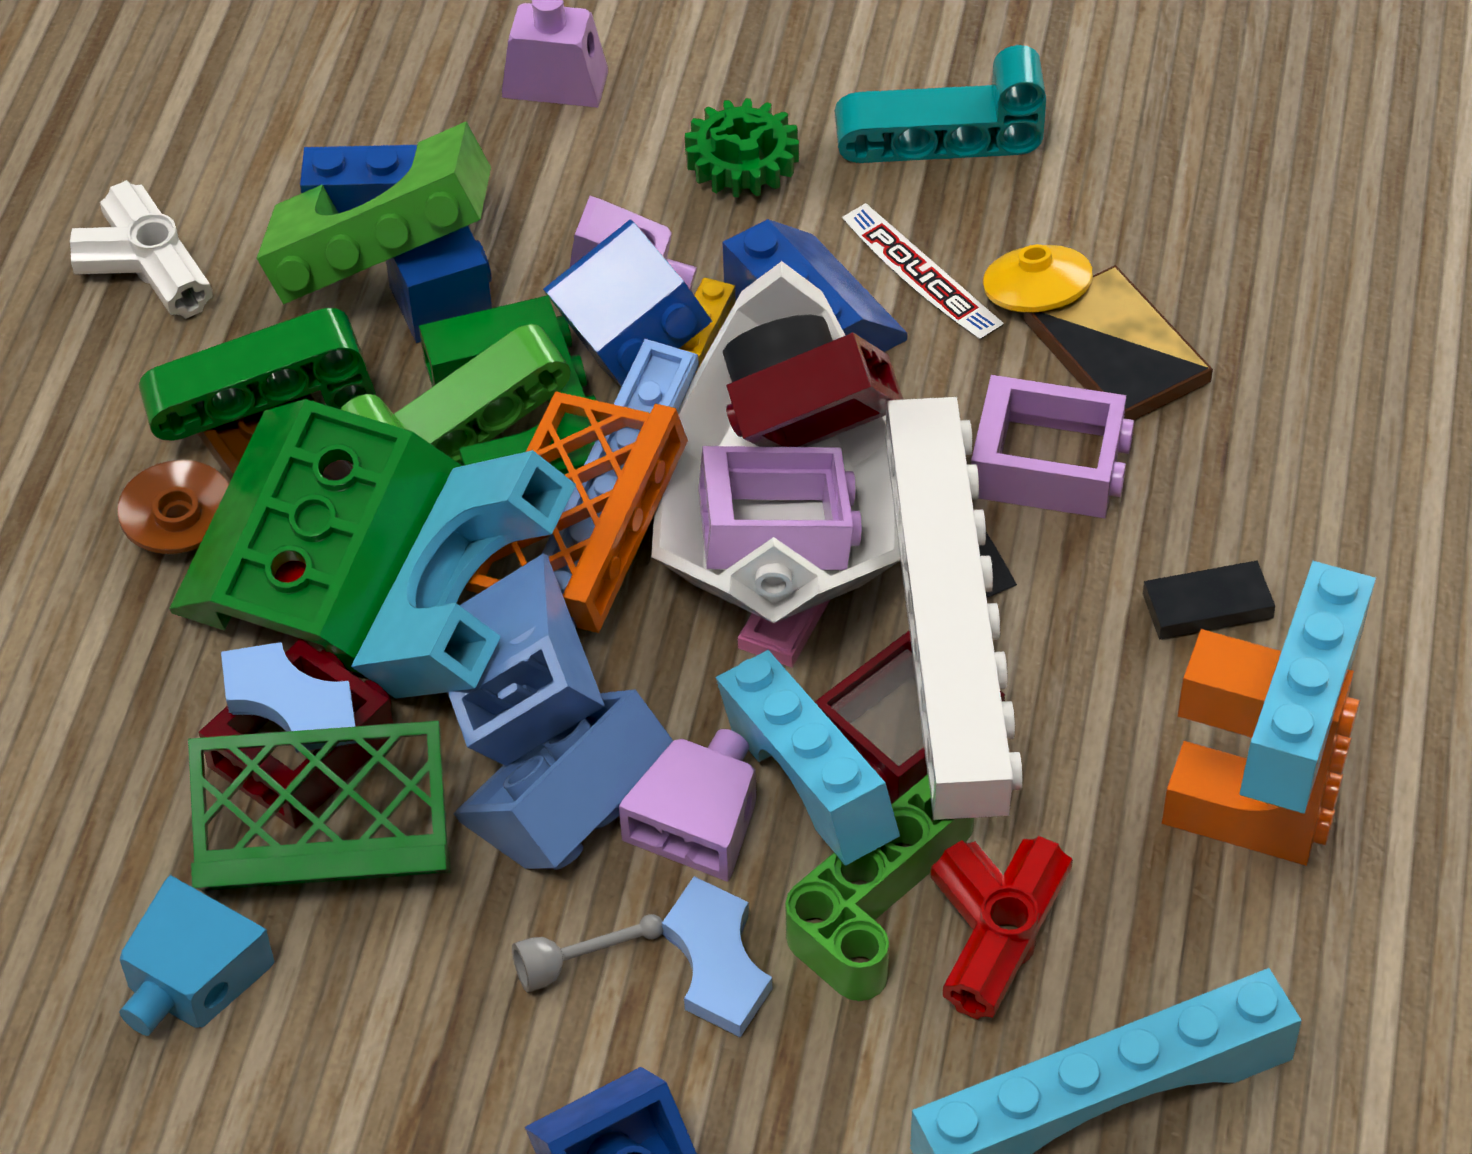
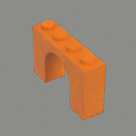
(1227, 691)

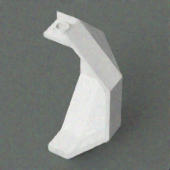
(773, 577)

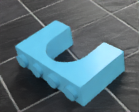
(421, 634)

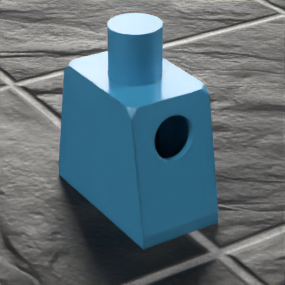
(189, 958)

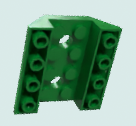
(344, 530)

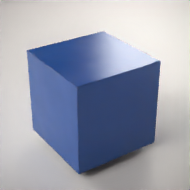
(441, 280)

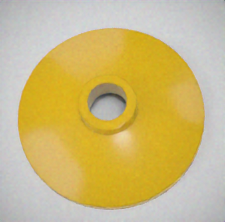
(1037, 278)

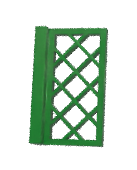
(319, 860)

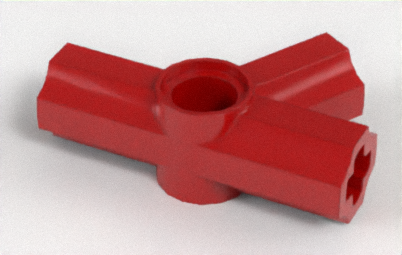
(994, 899)

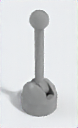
(541, 960)

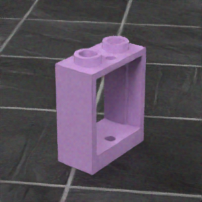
(777, 475)
(1046, 482)

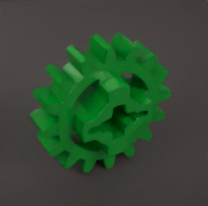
(742, 147)

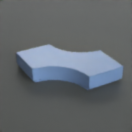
(269, 686)
(725, 982)

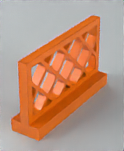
(624, 509)

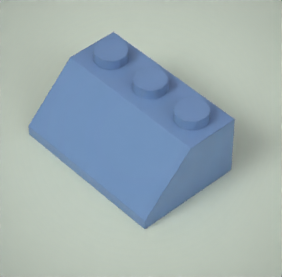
(568, 785)

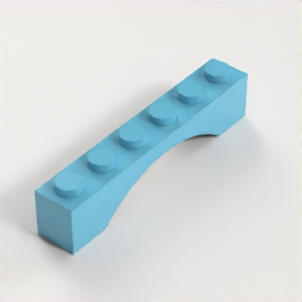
(1198, 1041)

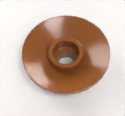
(171, 505)

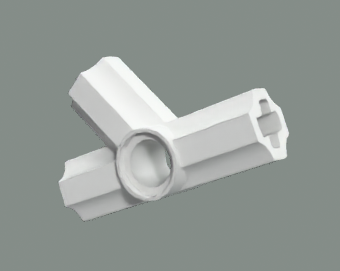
(144, 244)

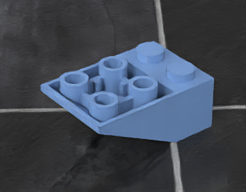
(536, 674)

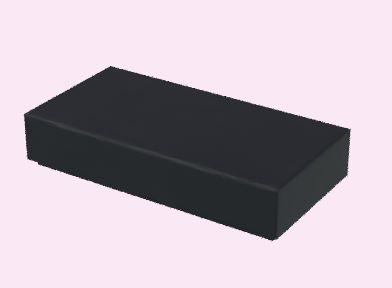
(1208, 599)

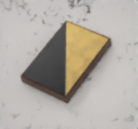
(1121, 345)

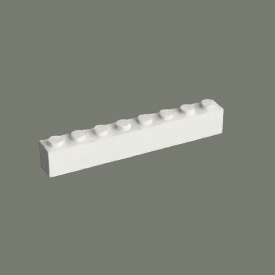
(949, 611)

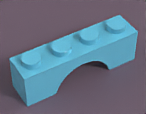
(1306, 687)
(832, 778)

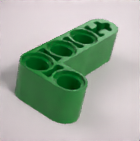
(256, 374)

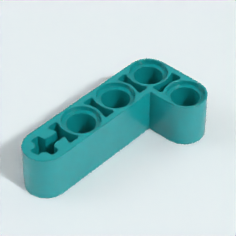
(948, 120)

